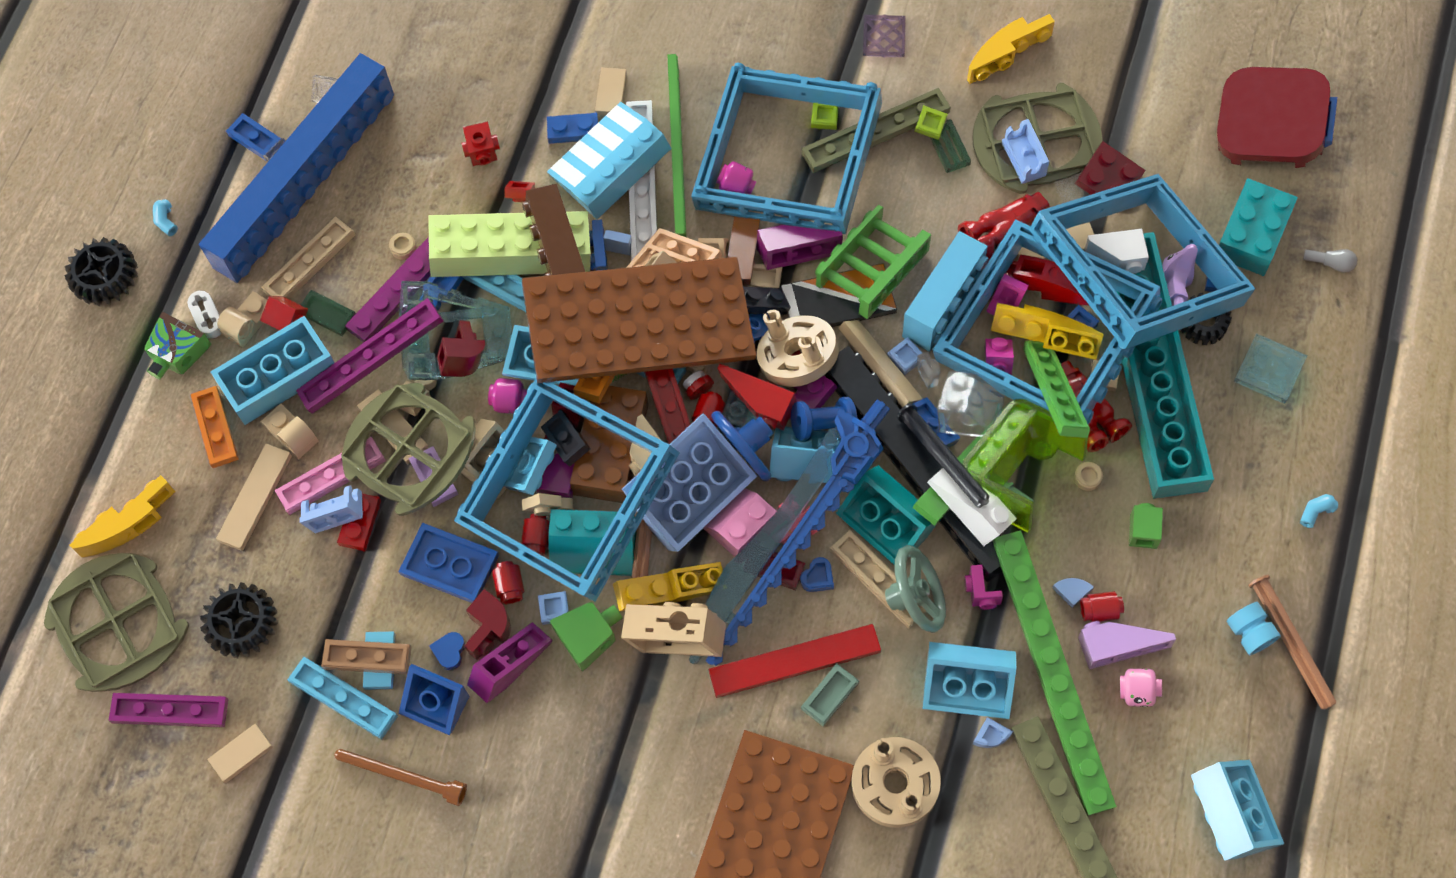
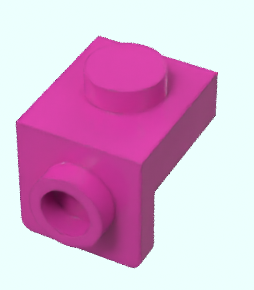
(1008, 292)
(999, 353)
(975, 584)

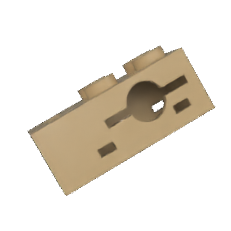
(689, 629)

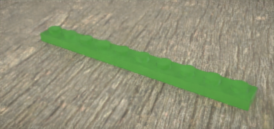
(1054, 674)

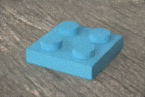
(528, 471)

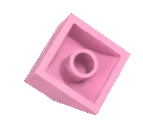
(740, 521)

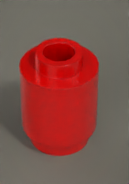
(707, 404)
(536, 533)
(508, 582)
(1101, 607)

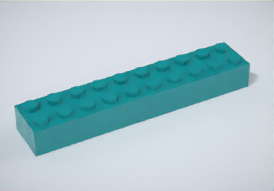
(1165, 403)

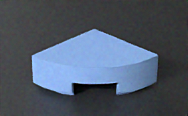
(1072, 590)
(992, 734)

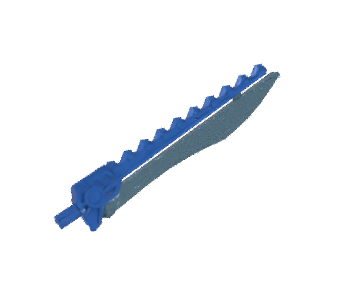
(849, 463)

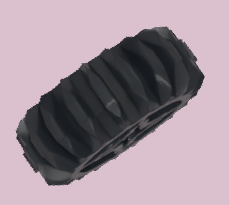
(116, 264)
(238, 600)

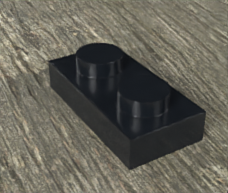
(763, 299)
(566, 436)

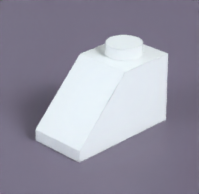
(1120, 248)

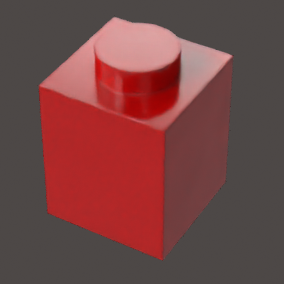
(281, 312)

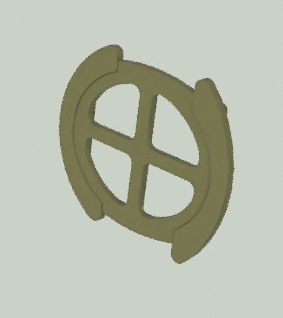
(1065, 99)
(444, 472)
(138, 664)

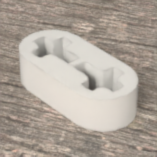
(201, 316)

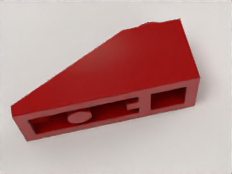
(760, 397)

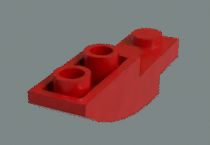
(1046, 278)

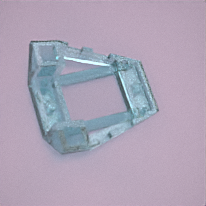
(496, 321)

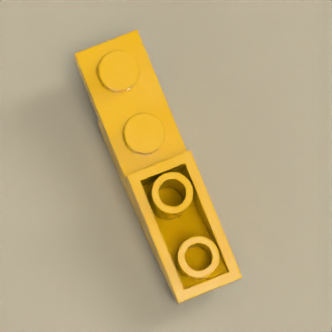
(1000, 49)
(1051, 328)
(115, 528)
(668, 587)

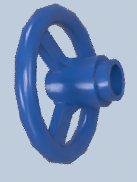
(747, 440)

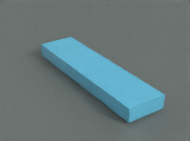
(342, 698)

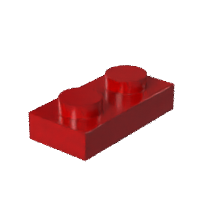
(358, 532)

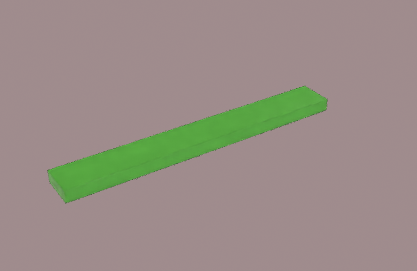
(676, 145)

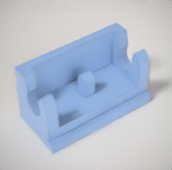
(1025, 152)
(333, 511)

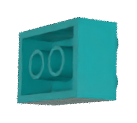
(1257, 226)

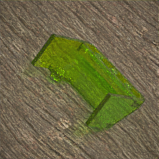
(1018, 432)

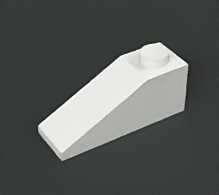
(983, 522)

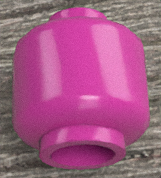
(736, 178)
(506, 395)

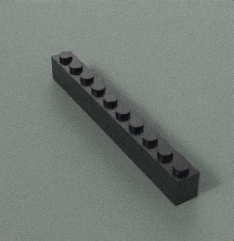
(905, 450)

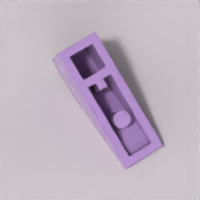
(1117, 642)

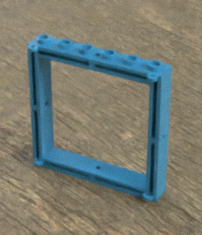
(800, 88)
(1050, 230)
(1018, 236)
(506, 455)

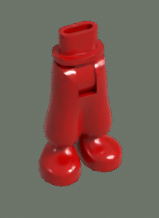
(1000, 220)
(1102, 414)

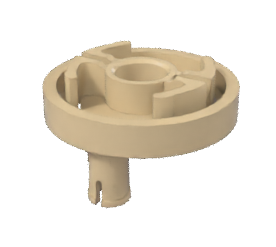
(796, 334)
(884, 759)

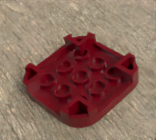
(1274, 115)

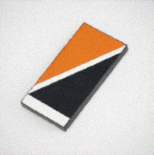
(833, 302)

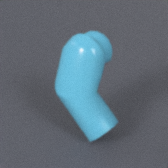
(160, 218)
(1317, 505)

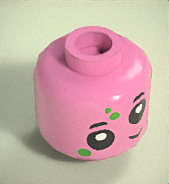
(1140, 687)

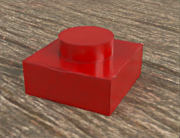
(517, 190)

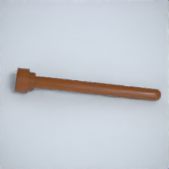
(452, 791)

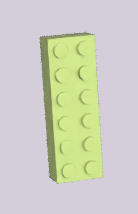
(493, 244)

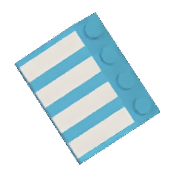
(610, 159)

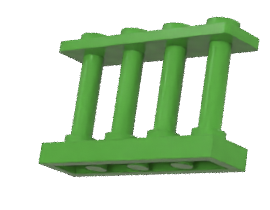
(885, 280)

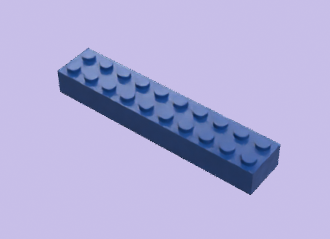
(297, 168)

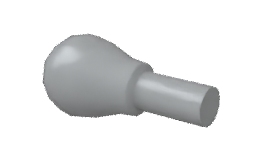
(1340, 260)

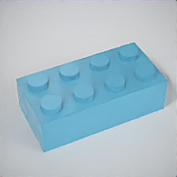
(944, 291)
(272, 370)

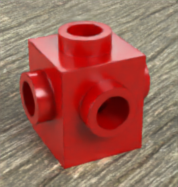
(480, 144)

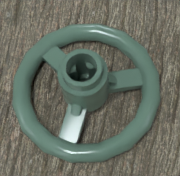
(914, 591)

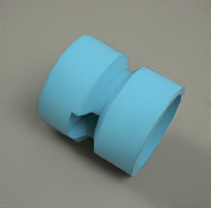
(1253, 628)

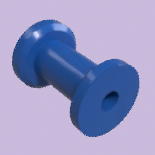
(807, 420)

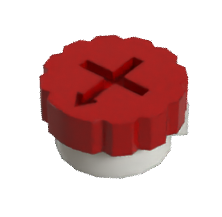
(697, 384)

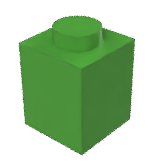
(1145, 526)

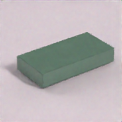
(829, 695)

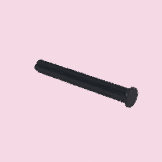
(943, 455)

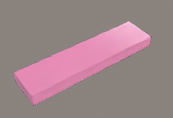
(323, 479)

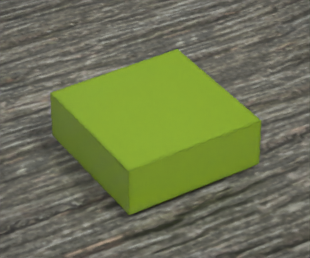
(824, 116)
(931, 122)

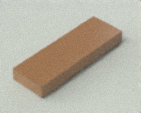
(366, 656)

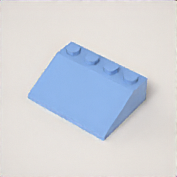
(697, 486)

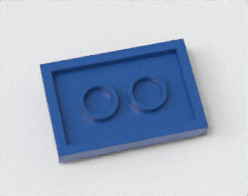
(448, 563)

